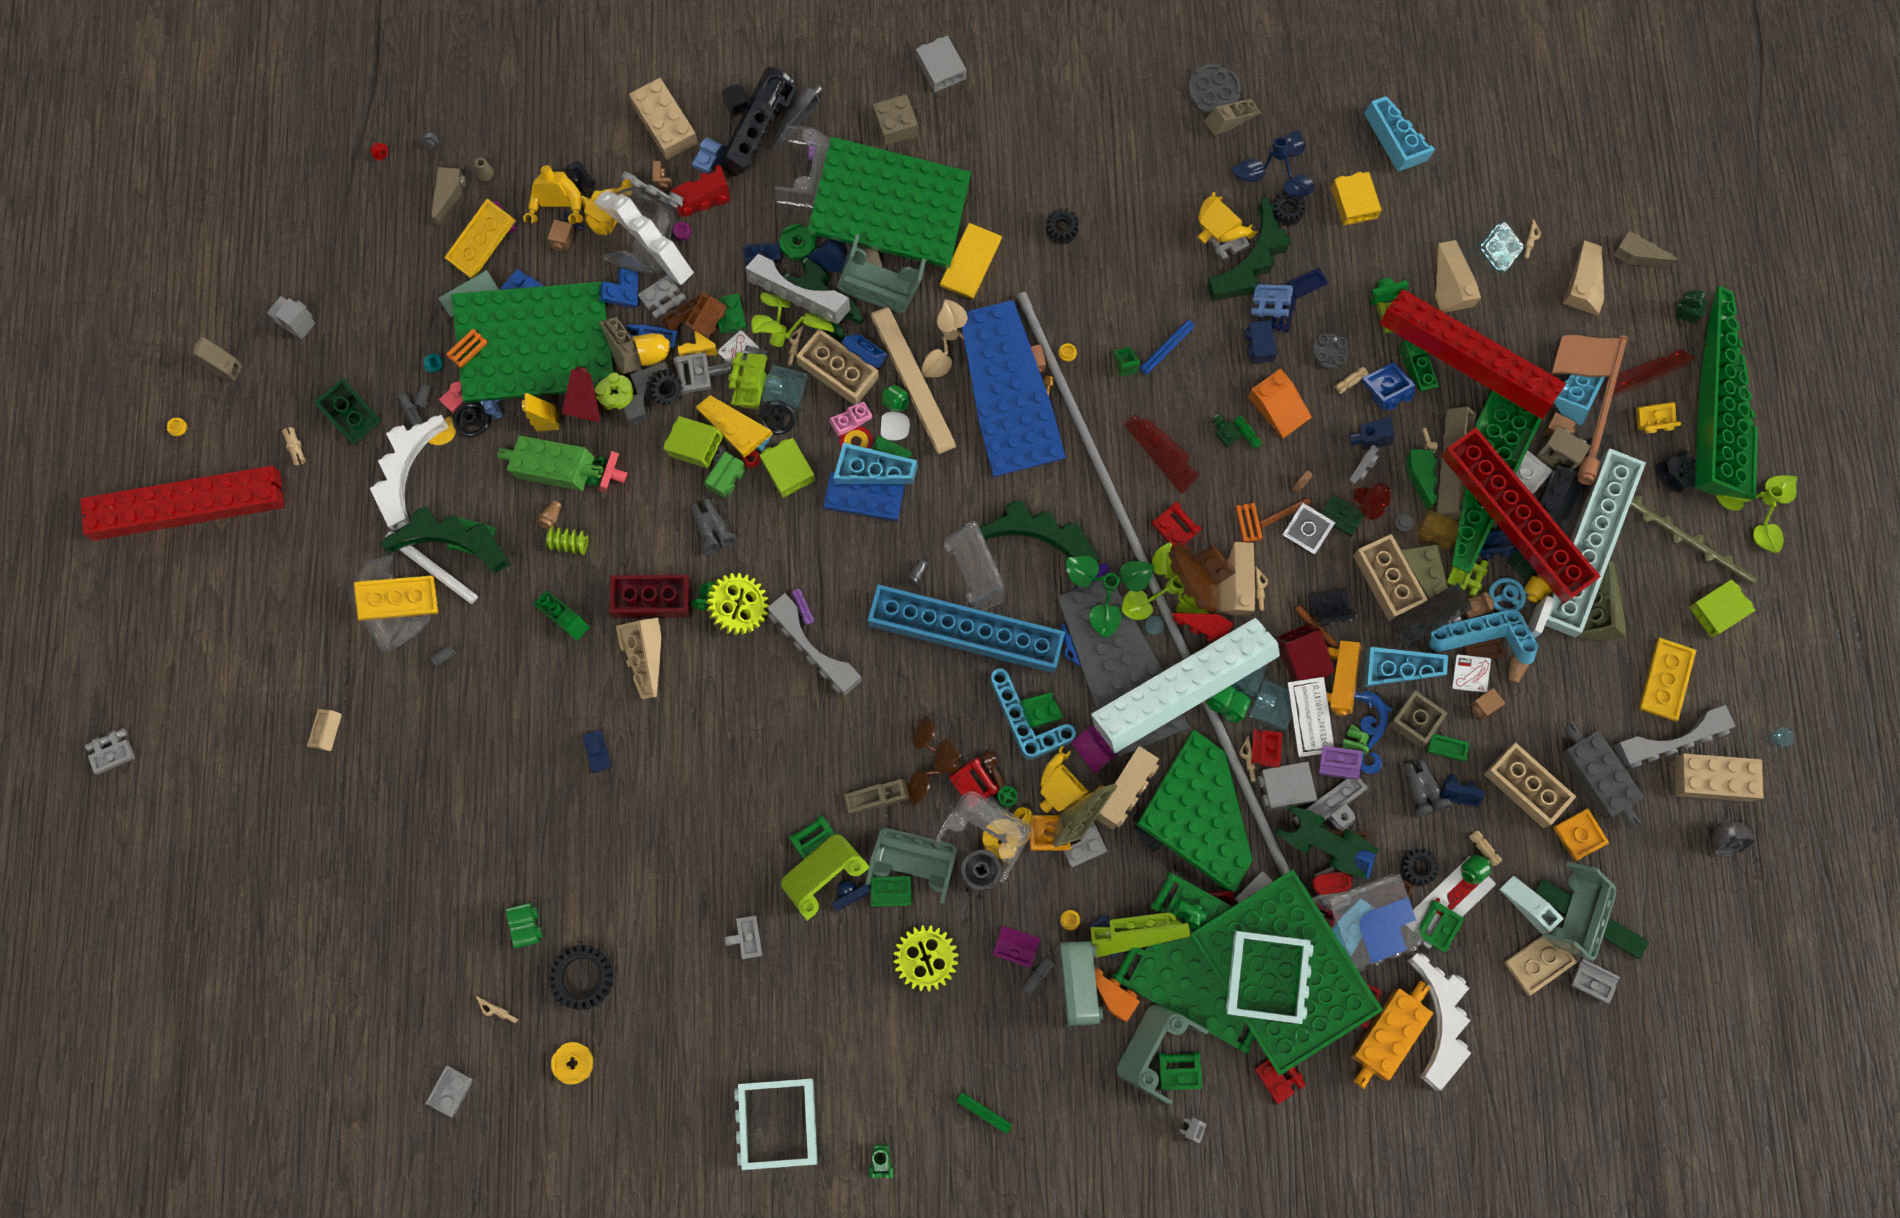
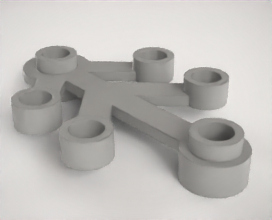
(671, 199)

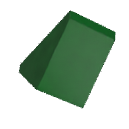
(1126, 361)

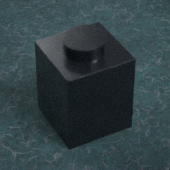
(734, 100)

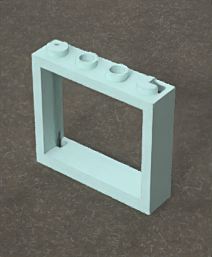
(1234, 978)
(741, 1136)

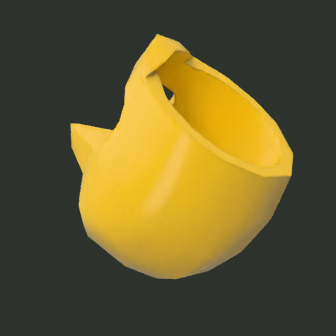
(651, 348)

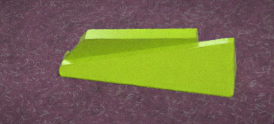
(1137, 933)

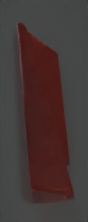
(1651, 371)
(1164, 452)

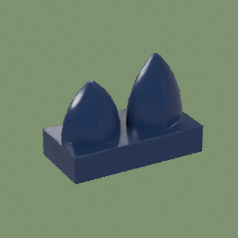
(768, 250)
(1465, 795)

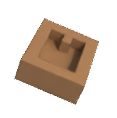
(659, 179)
(1481, 606)

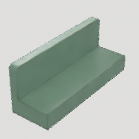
(482, 282)

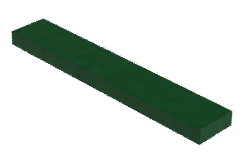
(1614, 932)

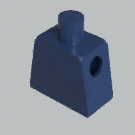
(1376, 433)

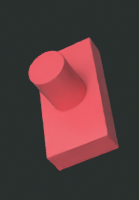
(453, 398)
(612, 473)

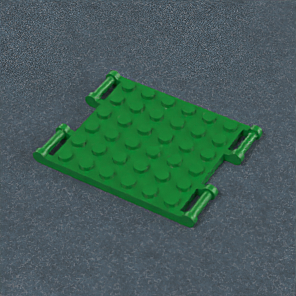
(1180, 976)

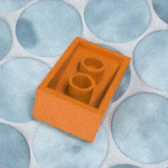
(1280, 403)

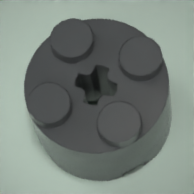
(991, 866)

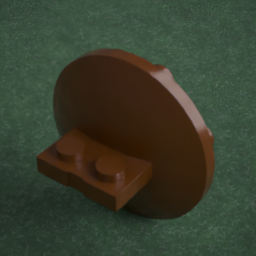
(1201, 573)

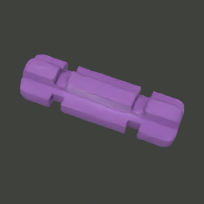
(802, 607)

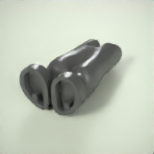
(712, 523)
(1424, 786)

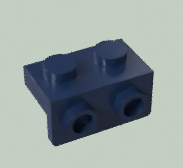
(1497, 544)

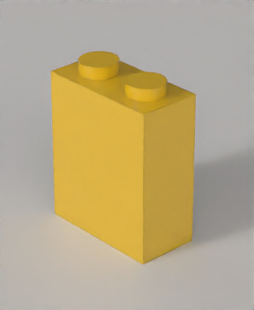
(1356, 198)

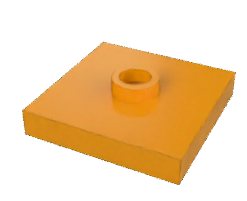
(1581, 835)

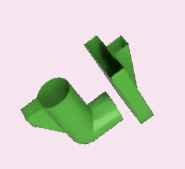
(1356, 733)

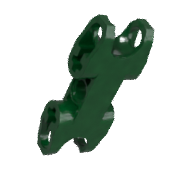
(815, 280)
(1341, 848)

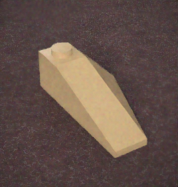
(1455, 282)
(1238, 590)
(642, 646)

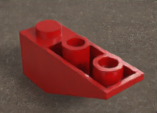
(1207, 623)

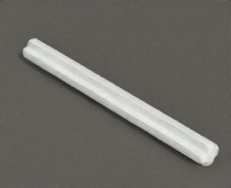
(439, 573)

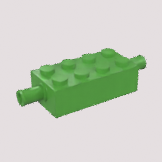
(550, 463)

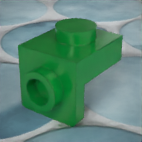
(701, 604)

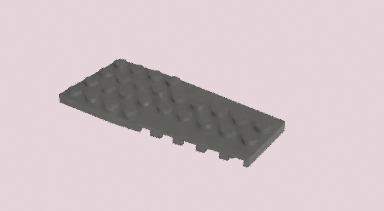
(1115, 662)

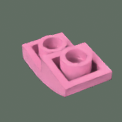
(851, 419)

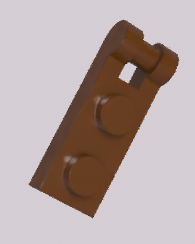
(679, 314)

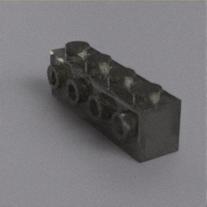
(1431, 615)

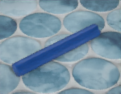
(1167, 346)

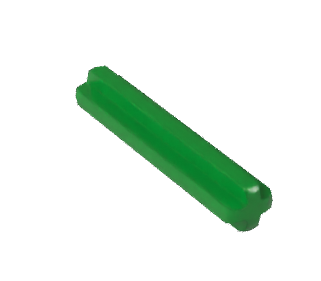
(984, 1113)

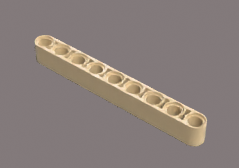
(913, 380)

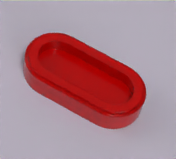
(1331, 883)

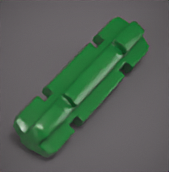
(1247, 431)

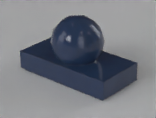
(849, 894)

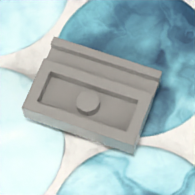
(1595, 981)
(449, 1091)

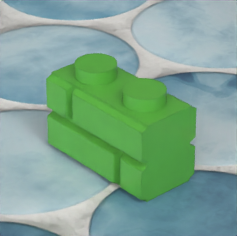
(724, 475)

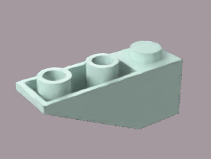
(1531, 905)

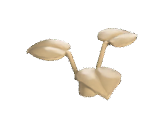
(948, 320)

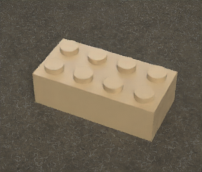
(663, 118)
(837, 367)
(1389, 577)
(1718, 777)
(1129, 784)
(1529, 785)

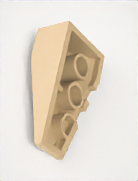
(1586, 284)

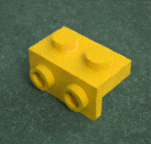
(1657, 417)

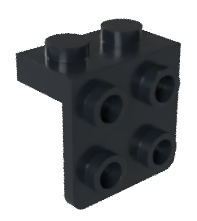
(1330, 606)

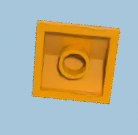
(1043, 833)

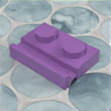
(1340, 762)

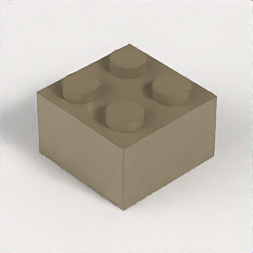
(895, 119)
(1563, 448)
(1417, 719)

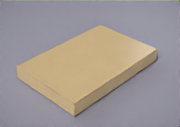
(1538, 964)

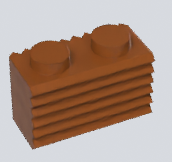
(706, 315)

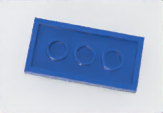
(868, 500)

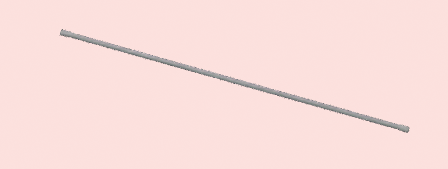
(1027, 308)

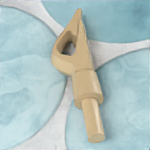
(1530, 241)
(795, 343)
(1260, 588)
(1250, 767)
(495, 1010)

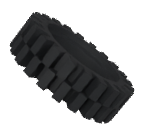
(557, 972)

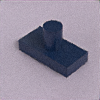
(597, 751)

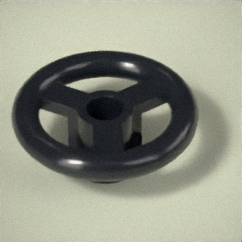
(780, 408)
(468, 410)

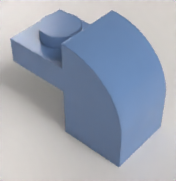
(709, 155)

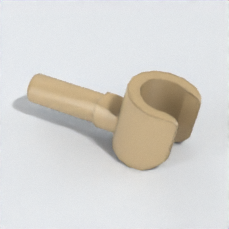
(1429, 445)

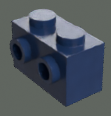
(1261, 342)

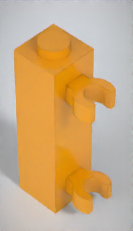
(1345, 677)

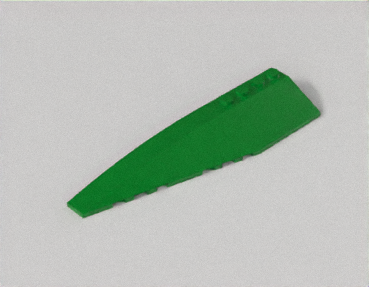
(1725, 420)
(1510, 434)

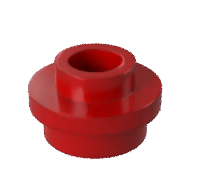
(379, 151)
(756, 455)

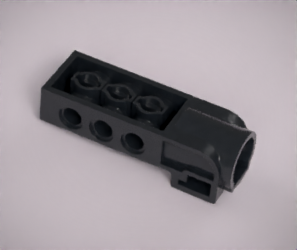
(767, 101)

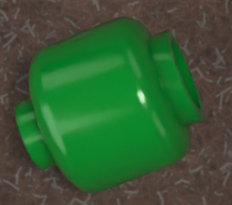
(895, 398)
(1475, 869)

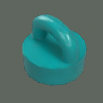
(433, 363)

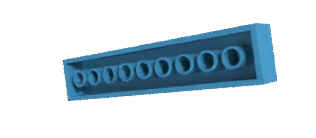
(966, 628)

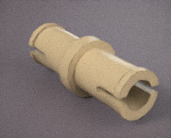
(293, 446)

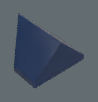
(829, 255)

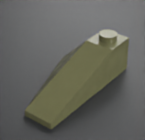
(1606, 616)
(1078, 819)

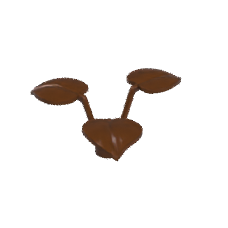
(945, 760)

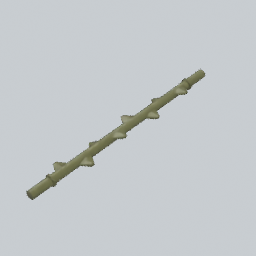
(1696, 541)

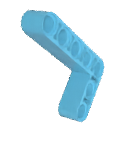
(1485, 628)
(1021, 722)

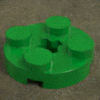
(787, 241)

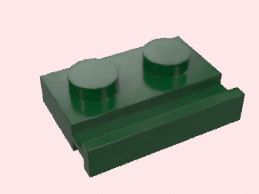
(1343, 514)

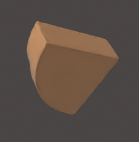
(1302, 481)

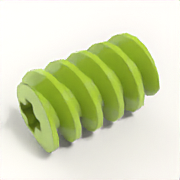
(567, 541)

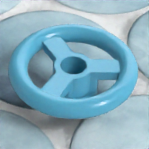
(1512, 590)

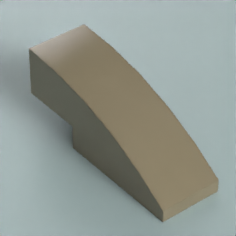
(877, 796)

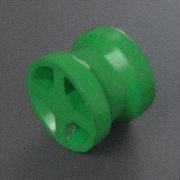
(1007, 793)

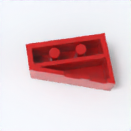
(703, 193)

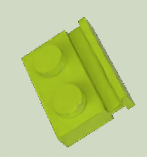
(748, 399)

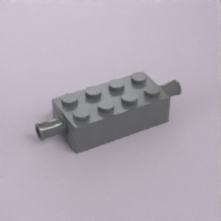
(1602, 775)

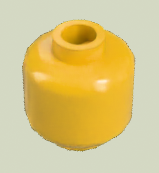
(1536, 589)

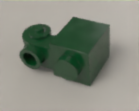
(1692, 306)

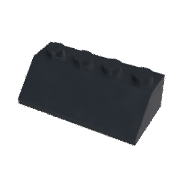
(1562, 495)

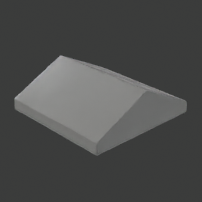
(1308, 528)

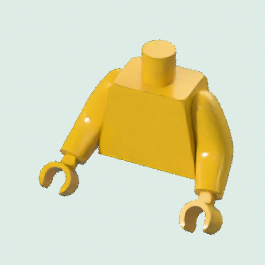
(554, 190)
(597, 219)
(1221, 222)
(1060, 785)

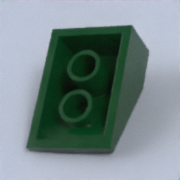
(347, 411)

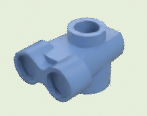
(491, 407)

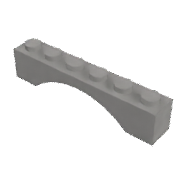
(827, 304)
(839, 673)
(1708, 724)

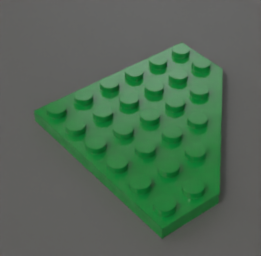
(1200, 814)

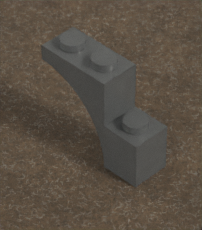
(636, 409)

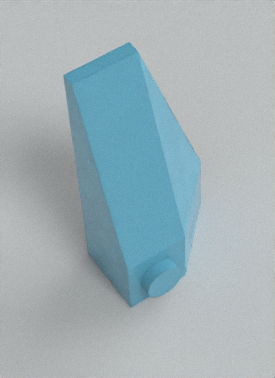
(1578, 397)

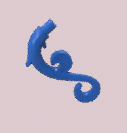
(1376, 733)

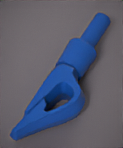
(1070, 647)

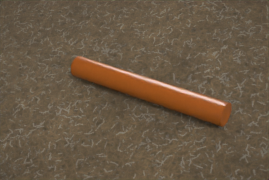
(1283, 513)
(1310, 621)

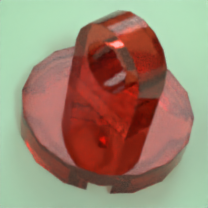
(1373, 500)

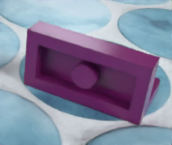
(1093, 749)
(1016, 946)

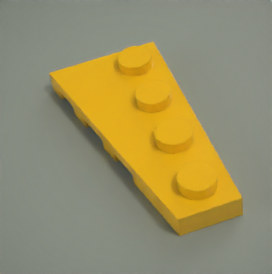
(736, 428)

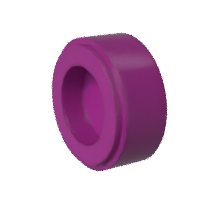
(682, 231)

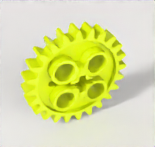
(721, 597)
(908, 964)

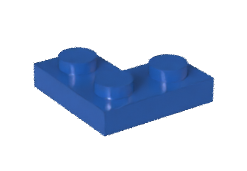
(623, 293)

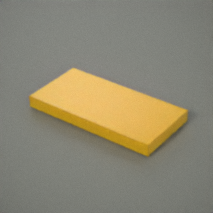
(480, 238)
(971, 261)
(395, 598)
(1667, 679)

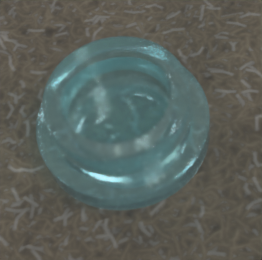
(1154, 625)
(1783, 737)

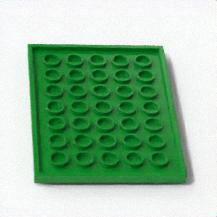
(889, 201)
(531, 339)
(1271, 971)

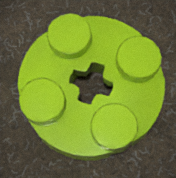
(611, 383)

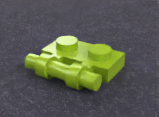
(752, 374)
(1463, 578)

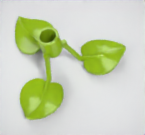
(779, 332)
(1778, 489)
(1136, 604)

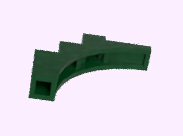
(1243, 278)
(1018, 521)
(451, 531)

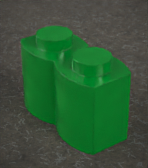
(1230, 704)
(523, 925)

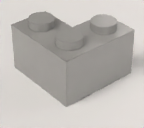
(292, 316)

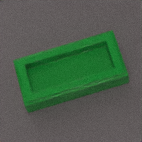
(1448, 747)

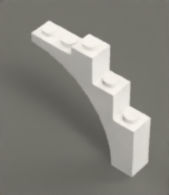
(644, 230)
(407, 445)
(1446, 993)

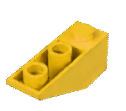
(541, 413)

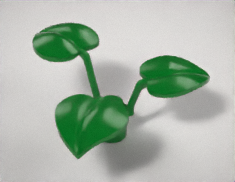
(1134, 574)

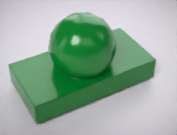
(1387, 290)

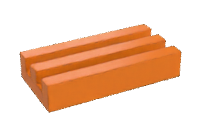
(483, 342)
(1246, 507)

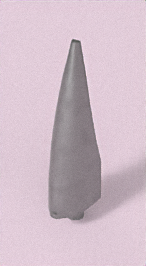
(800, 108)

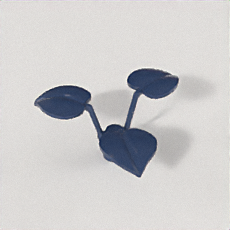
(1290, 145)

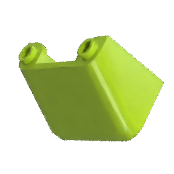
(819, 869)

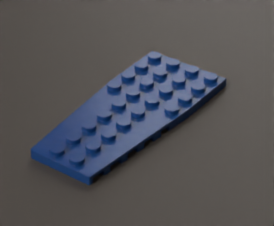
(1009, 392)

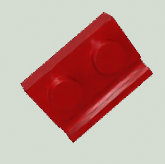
(1266, 748)

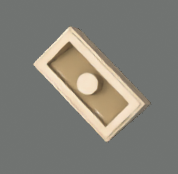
(324, 729)

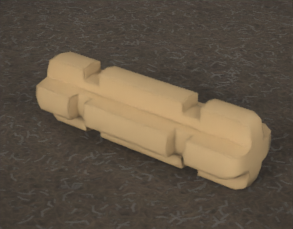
(1351, 380)
(1485, 848)

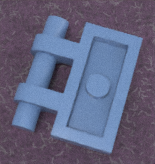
(1272, 295)

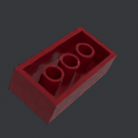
(650, 596)

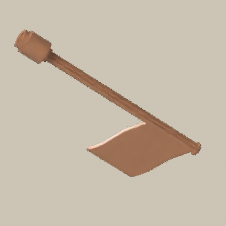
(1591, 358)

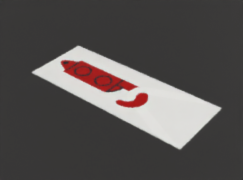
(1455, 895)

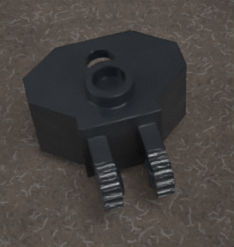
(1678, 471)

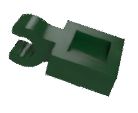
(1226, 432)

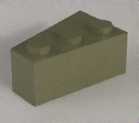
(1427, 568)

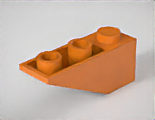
(1115, 999)

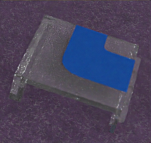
(1375, 921)

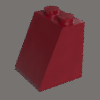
(580, 396)
(1305, 653)

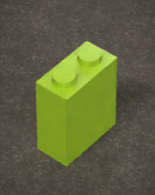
(693, 442)
(787, 467)
(1722, 608)

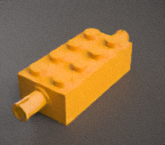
(1391, 1034)

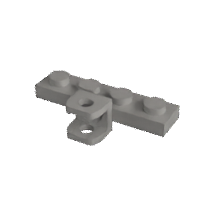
(1335, 802)

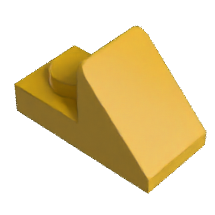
(702, 345)

